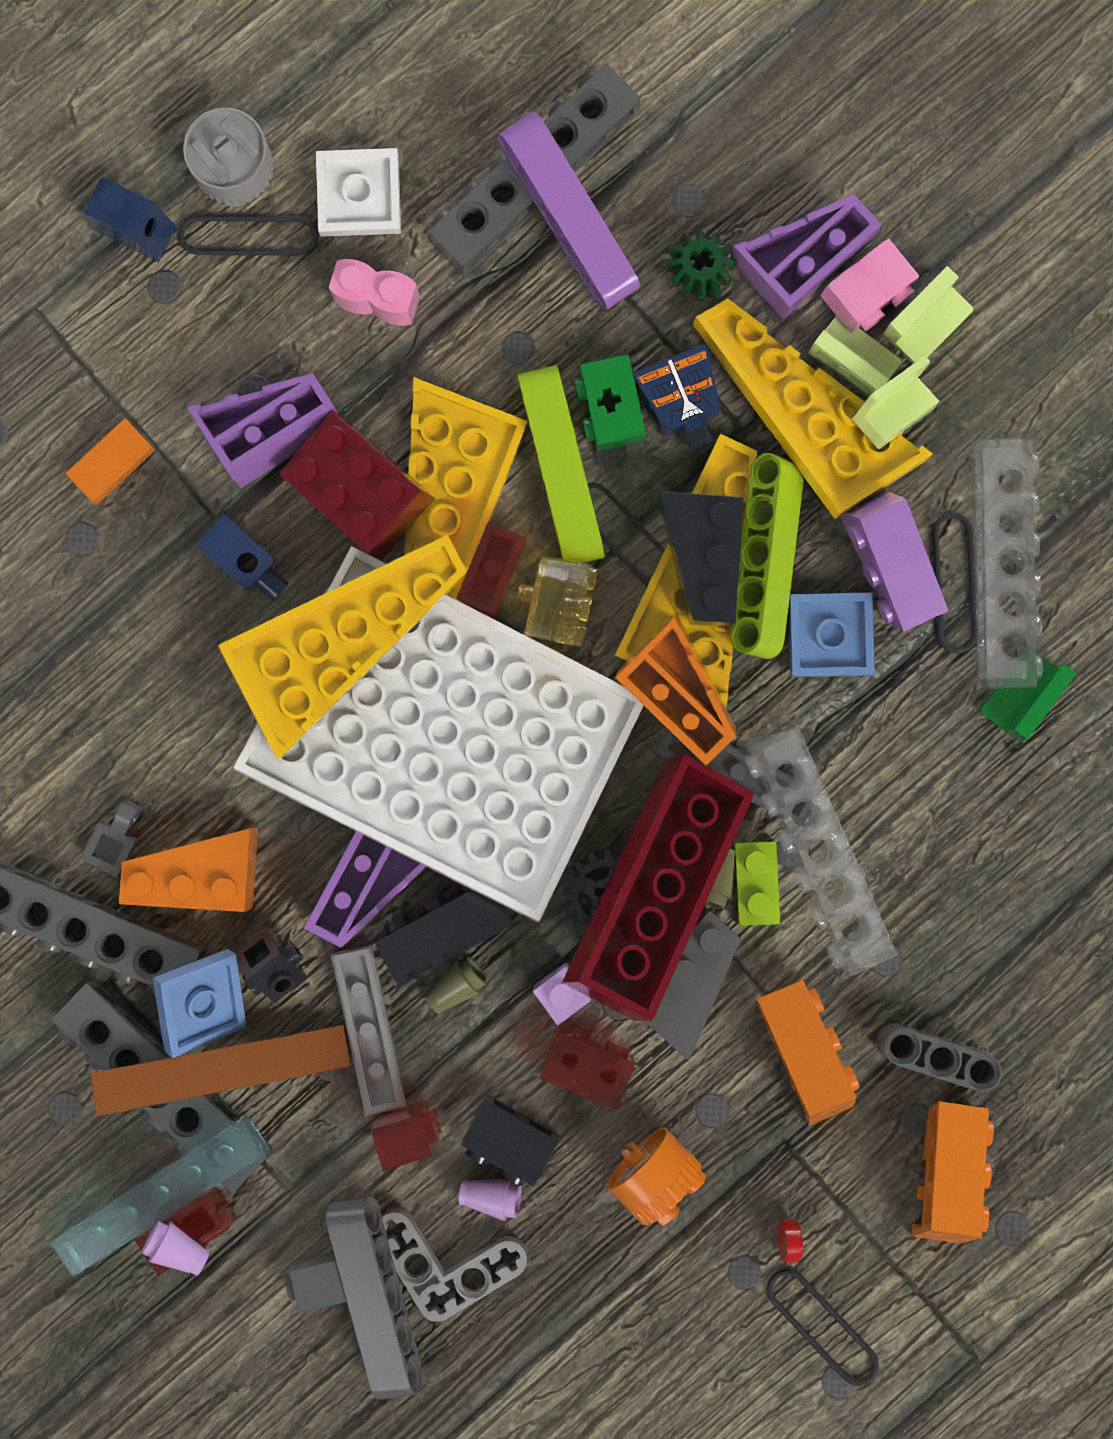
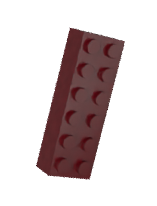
(658, 888)

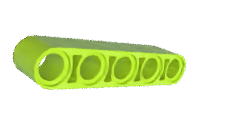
(560, 465)
(772, 531)

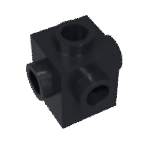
(270, 965)

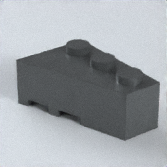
(695, 983)

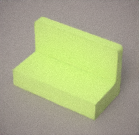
(929, 318)
(855, 357)
(896, 405)

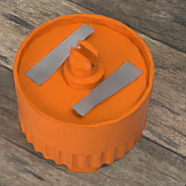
(655, 1177)

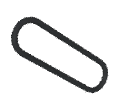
(248, 218)
(613, 548)
(971, 564)
(835, 1315)

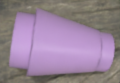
(491, 1196)
(174, 1249)

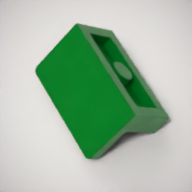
(1023, 710)

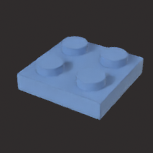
(831, 635)
(199, 1003)

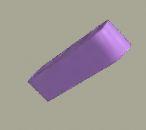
(568, 210)

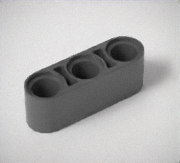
(958, 1061)

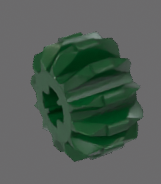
(690, 254)

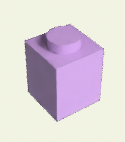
(557, 997)

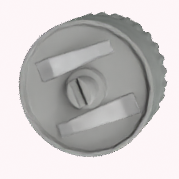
(228, 156)

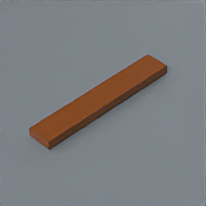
(219, 1070)

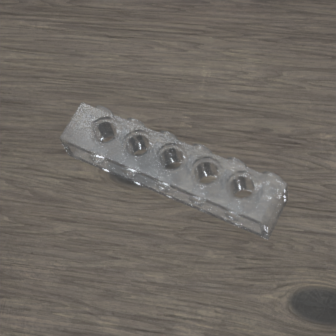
(994, 667)
(871, 941)

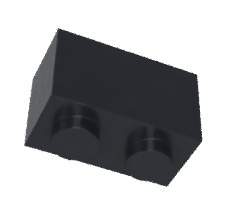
(509, 1141)

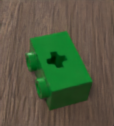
(614, 380)

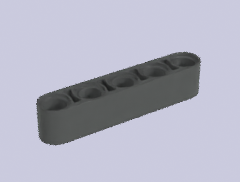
(374, 1298)

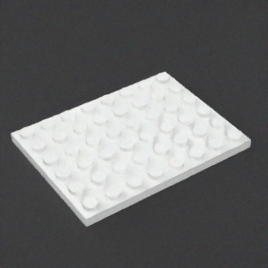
(462, 752)

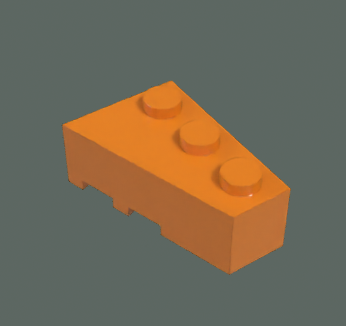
(679, 691)
(195, 876)
(808, 1051)
(955, 1173)

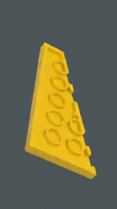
(806, 411)
(463, 460)
(723, 475)
(318, 651)

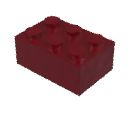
(356, 486)

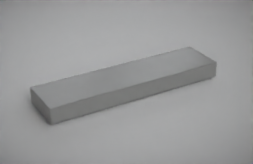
(368, 1029)

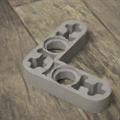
(437, 1279)

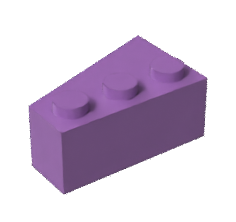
(804, 255)
(263, 427)
(894, 560)
(360, 888)

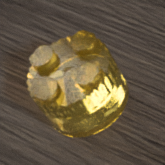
(559, 600)

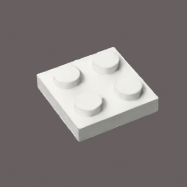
(358, 192)

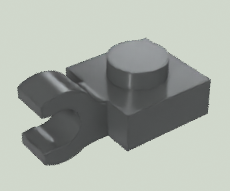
(112, 843)

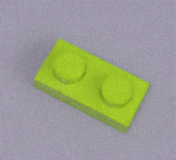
(757, 883)

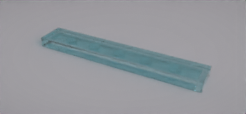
(160, 1195)

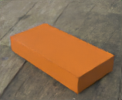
(110, 461)

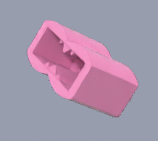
(870, 286)
(364, 291)

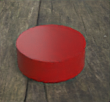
(789, 1241)

